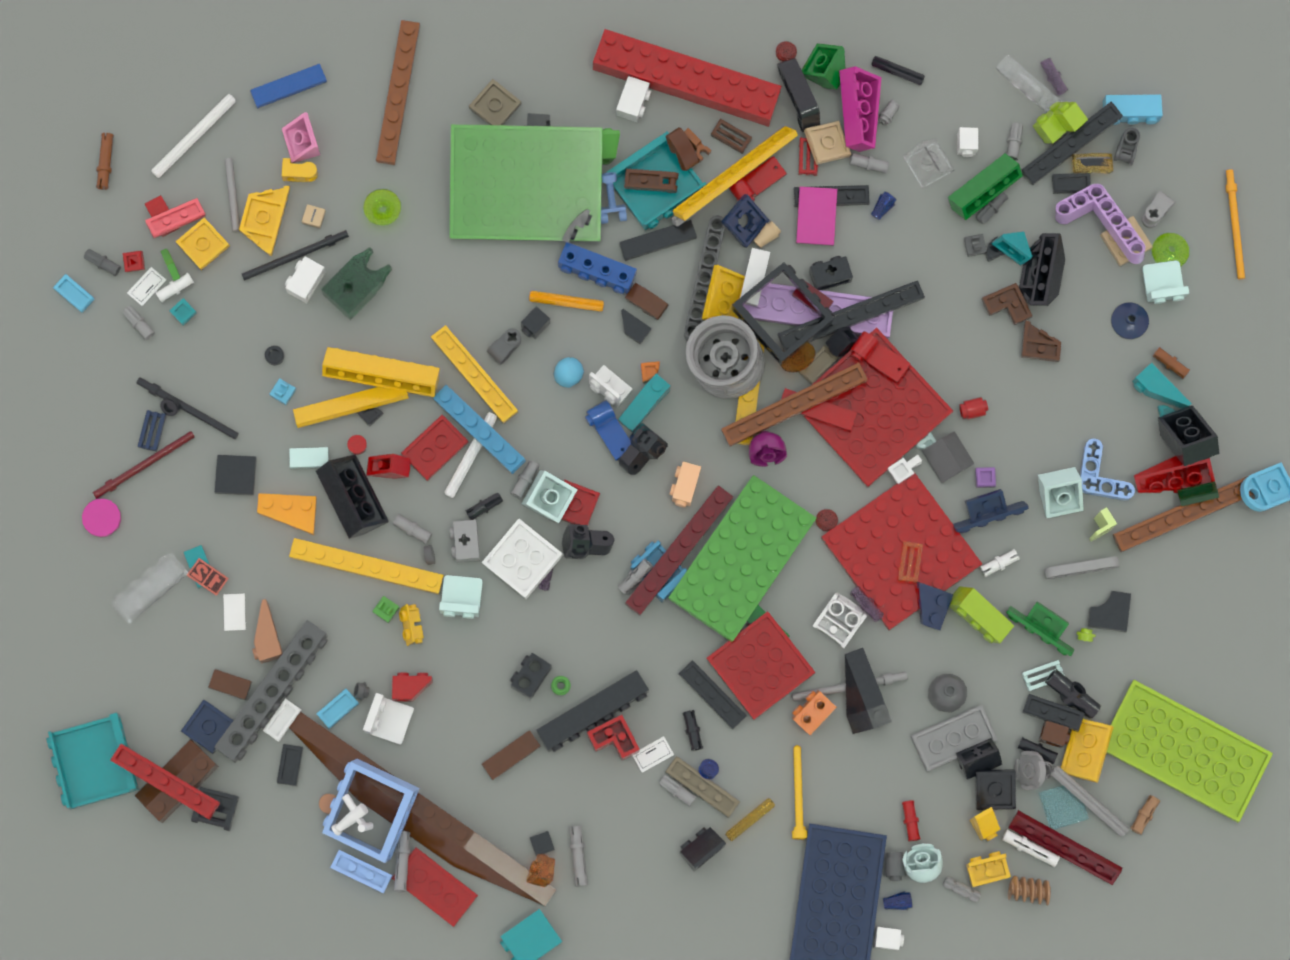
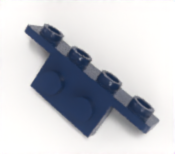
(987, 509)

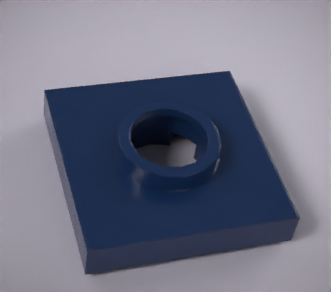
(755, 223)

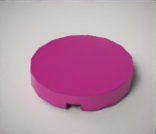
(101, 517)

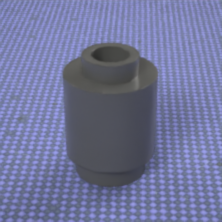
(895, 866)

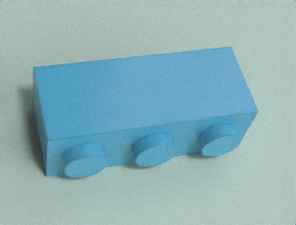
(1137, 108)

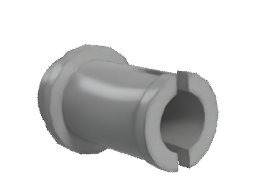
(886, 116)

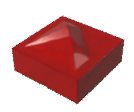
(133, 261)

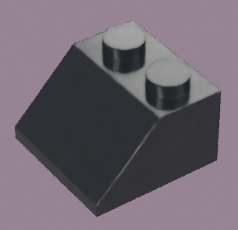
(702, 848)

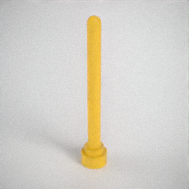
(799, 831)

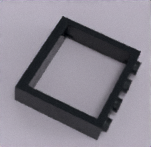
(762, 336)

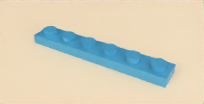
(479, 429)

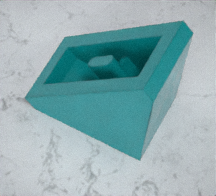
(1014, 246)

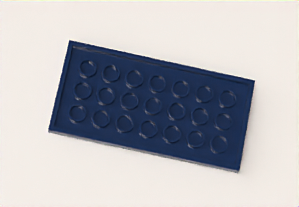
(838, 894)

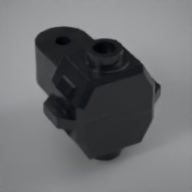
(643, 447)
(580, 542)

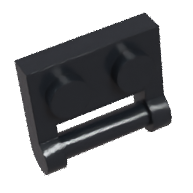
(227, 806)

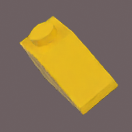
(985, 824)

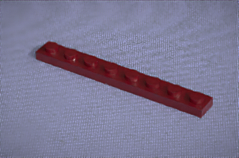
(679, 550)

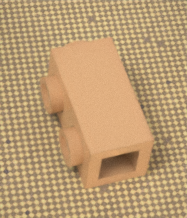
(686, 484)

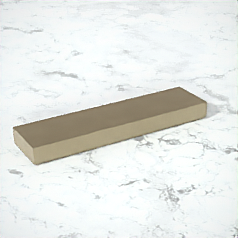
(702, 787)

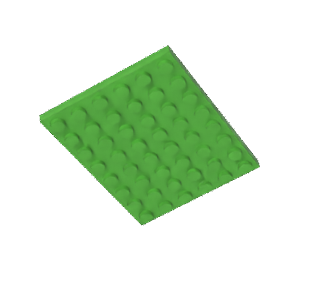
(524, 181)

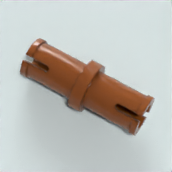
(1171, 363)

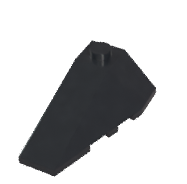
(863, 697)

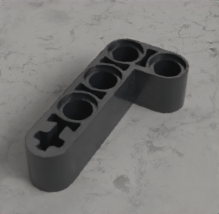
(800, 94)

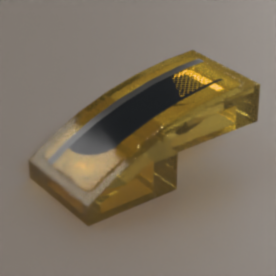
(1092, 163)

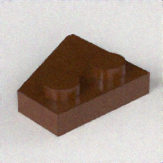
(1039, 344)

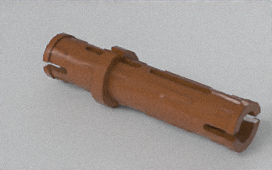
(104, 161)

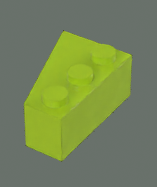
(980, 614)

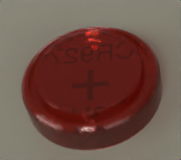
(786, 51)
(826, 520)

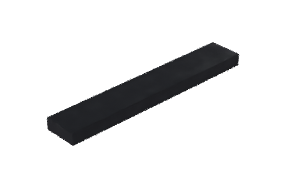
(1072, 143)

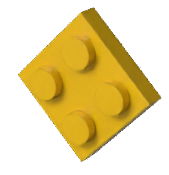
(202, 243)

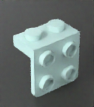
(1164, 282)
(461, 596)

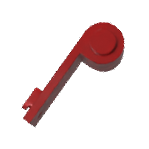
(758, 179)
(878, 356)

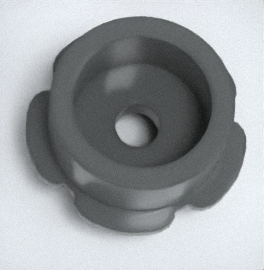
(361, 691)

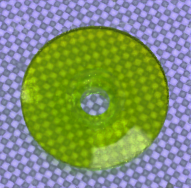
(378, 199)
(1161, 249)

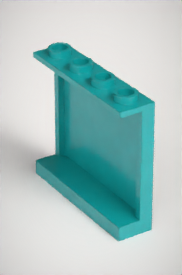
(653, 206)
(84, 762)

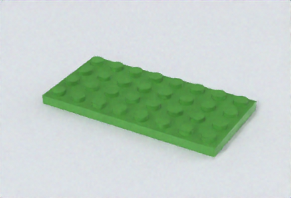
(742, 558)

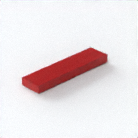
(828, 413)

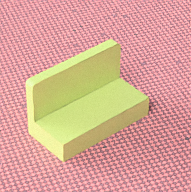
(1105, 522)

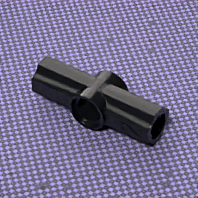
(1073, 693)

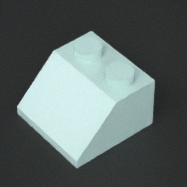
(1061, 492)
(549, 496)

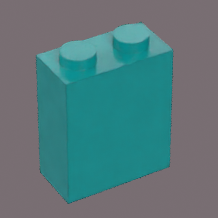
(531, 938)

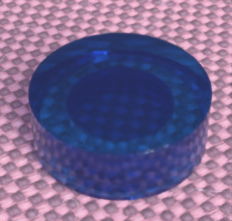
(708, 769)

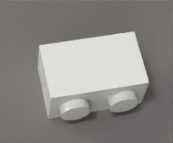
(633, 99)
(305, 279)

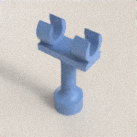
(609, 178)

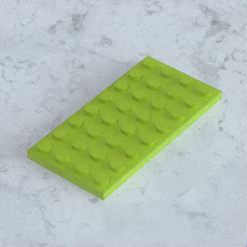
(1187, 751)

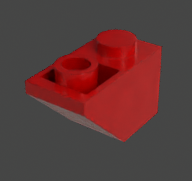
(408, 688)

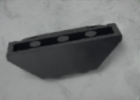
(1044, 271)

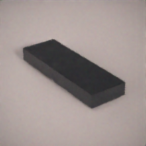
(1053, 712)

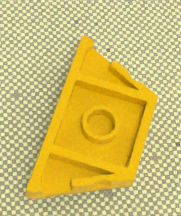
(263, 217)

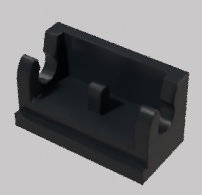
(979, 757)

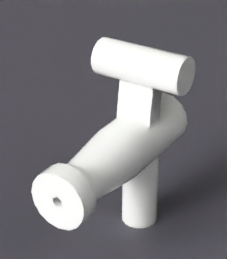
(355, 815)

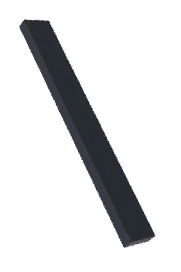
(857, 313)

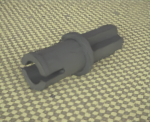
(991, 208)
(102, 262)

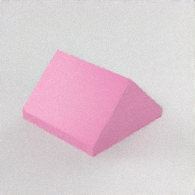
(300, 139)

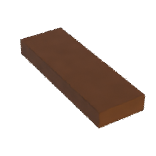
(511, 755)

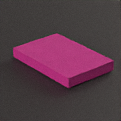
(816, 216)

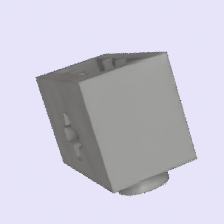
(468, 530)

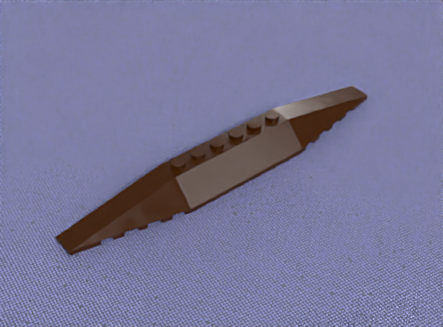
(426, 820)

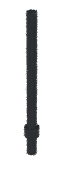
(328, 241)
(156, 390)

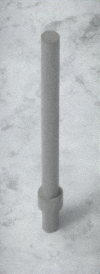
(886, 679)

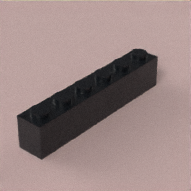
(593, 710)

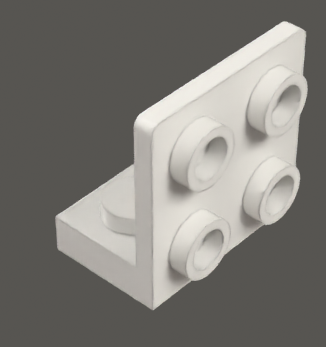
(609, 385)
(388, 719)

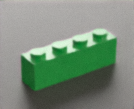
(985, 186)

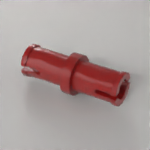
(911, 821)

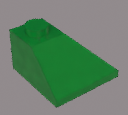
(824, 65)

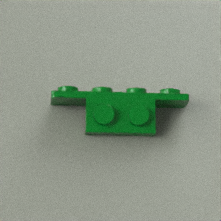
(1045, 624)

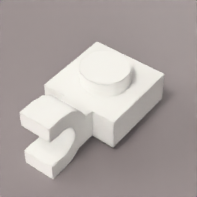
(903, 470)

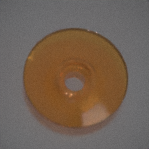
(800, 360)

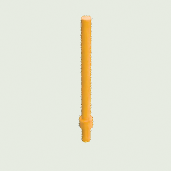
(1231, 189)

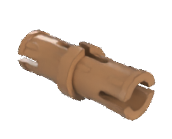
(1145, 814)

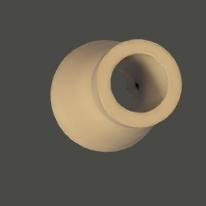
(767, 234)

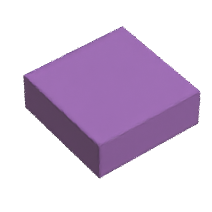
(985, 477)

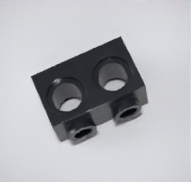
(535, 678)

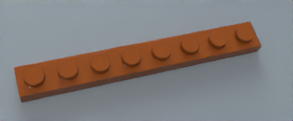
(398, 92)
(794, 404)
(1177, 517)

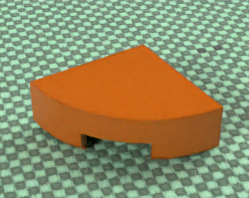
(649, 370)

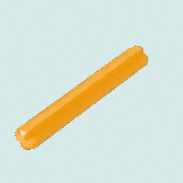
(567, 301)

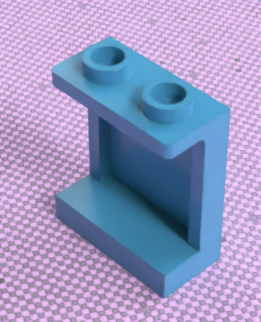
(653, 553)

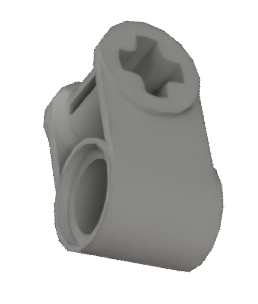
(1158, 208)

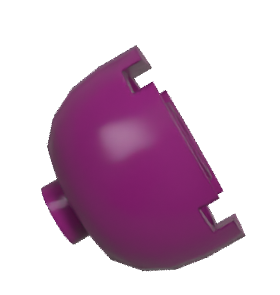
(767, 448)

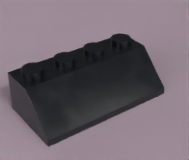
(352, 495)

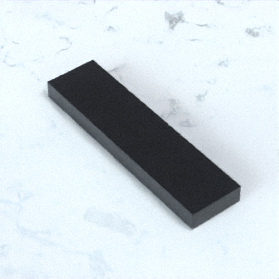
(845, 195)
(657, 240)
(712, 694)

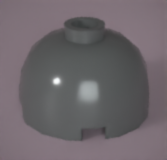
(947, 693)

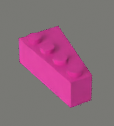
(860, 107)

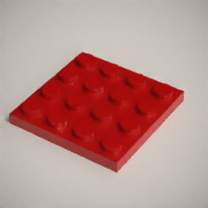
(760, 665)

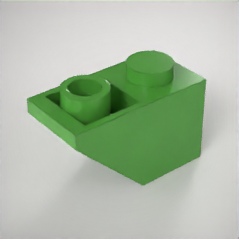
(610, 142)

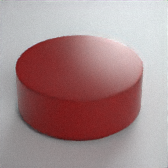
(357, 444)

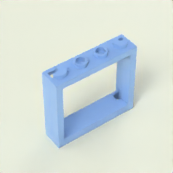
(410, 794)

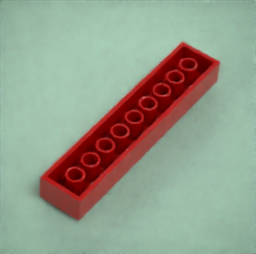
(687, 77)

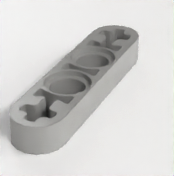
(1082, 567)

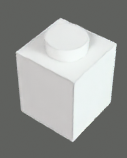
(967, 141)
(888, 938)

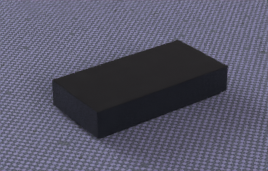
(1070, 182)
(290, 765)

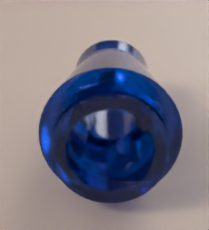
(884, 204)
(899, 901)

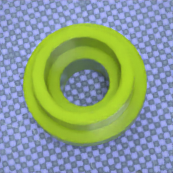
(1085, 634)

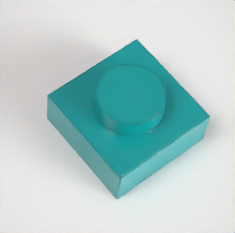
(183, 311)

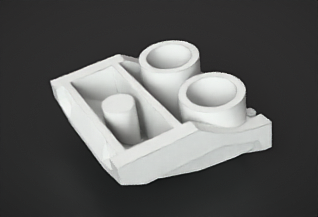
(840, 619)

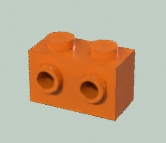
(813, 712)

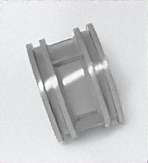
(726, 330)

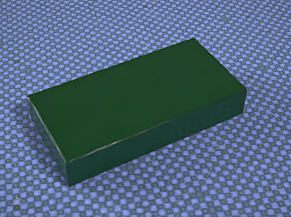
(1198, 493)

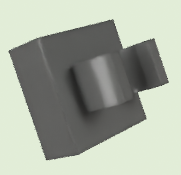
(975, 245)

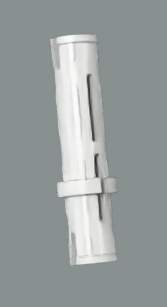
(1010, 838)

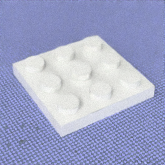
(522, 558)

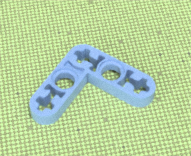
(1093, 477)

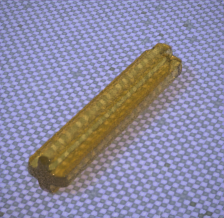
(750, 819)

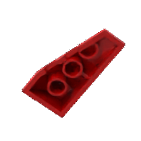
(1173, 476)

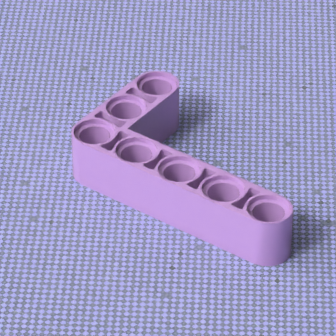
(1107, 218)

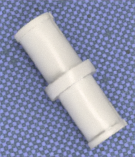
(174, 287)
(1000, 563)

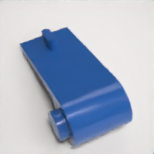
(608, 428)

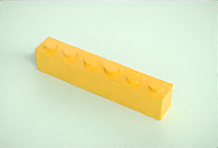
(380, 371)

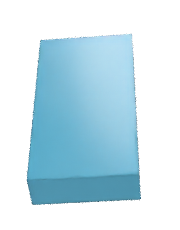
(73, 293)
(337, 708)

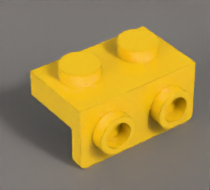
(988, 870)

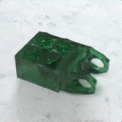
(360, 279)

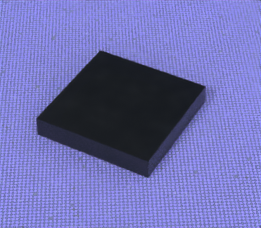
(235, 475)
(995, 789)

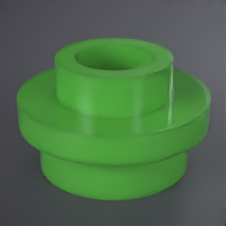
(560, 679)

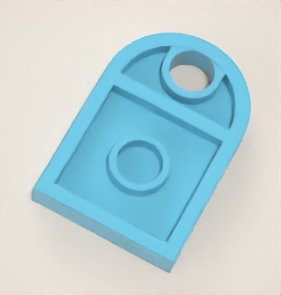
(1269, 486)

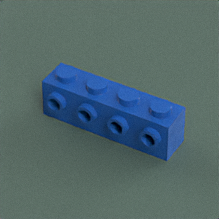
(597, 268)

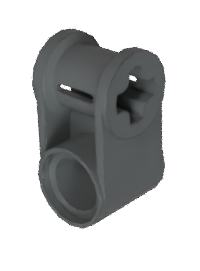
(1127, 149)
(502, 348)

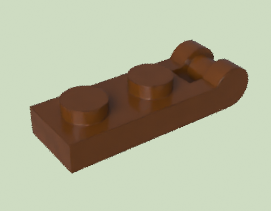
(650, 180)

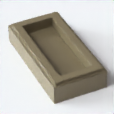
(822, 362)

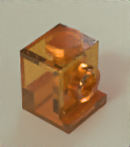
(542, 871)

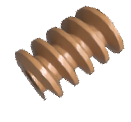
(1029, 889)

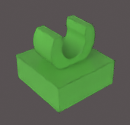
(386, 609)

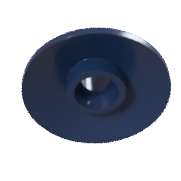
(1126, 328)

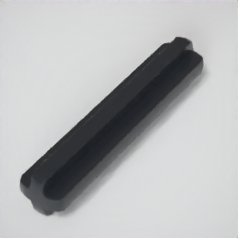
(898, 70)

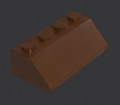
(190, 766)

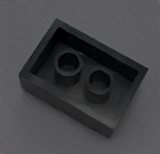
(1188, 435)

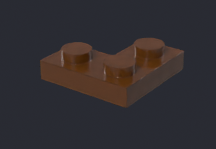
(1010, 299)

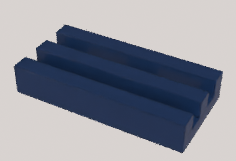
(144, 430)

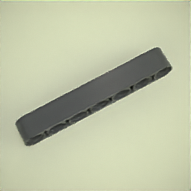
(704, 270)

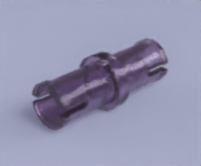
(1054, 76)
(866, 604)

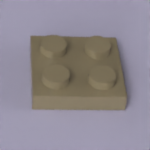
(495, 104)

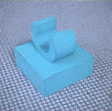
(282, 391)

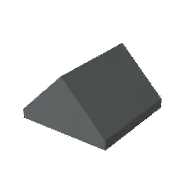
(948, 457)

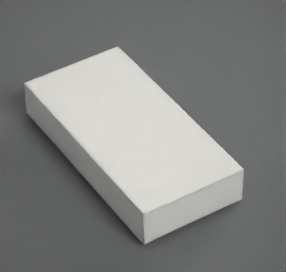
(282, 720)

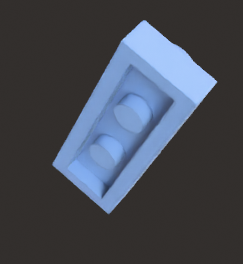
(361, 871)

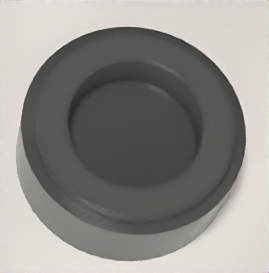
(429, 554)

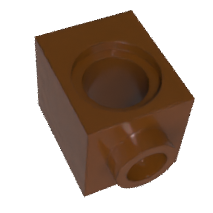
(1054, 734)

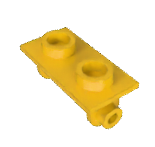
(408, 616)

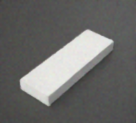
(755, 273)

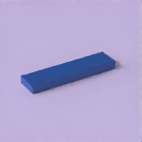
(288, 85)

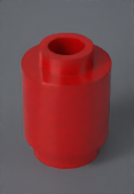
(973, 408)

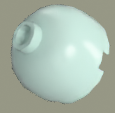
(923, 863)

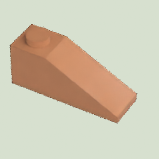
(266, 638)

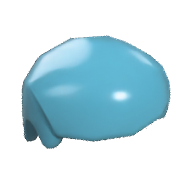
(568, 372)

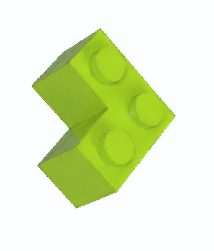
(1058, 120)

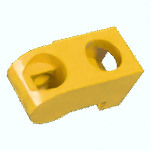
(298, 172)

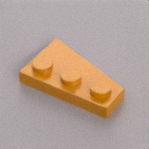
(289, 509)

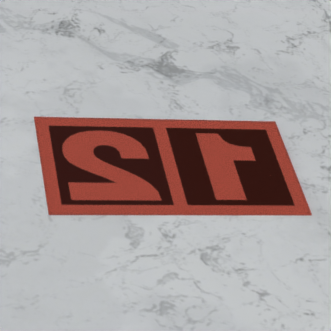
(207, 576)

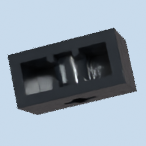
(823, 280)

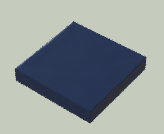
(207, 726)

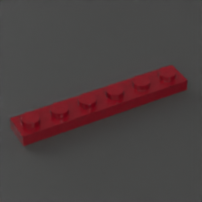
(1065, 847)

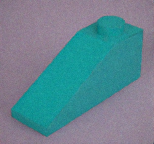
(1155, 385)
(645, 402)

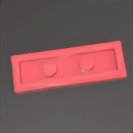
(175, 218)

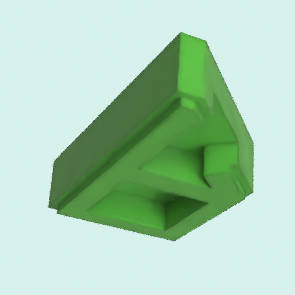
(170, 264)

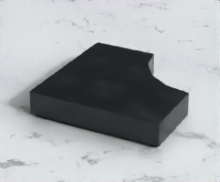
(1112, 614)

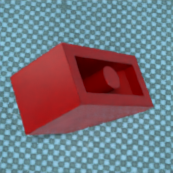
(388, 466)

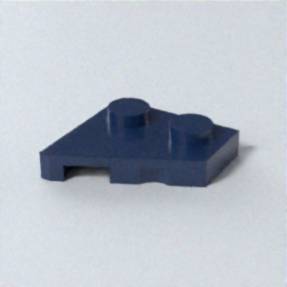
(933, 605)

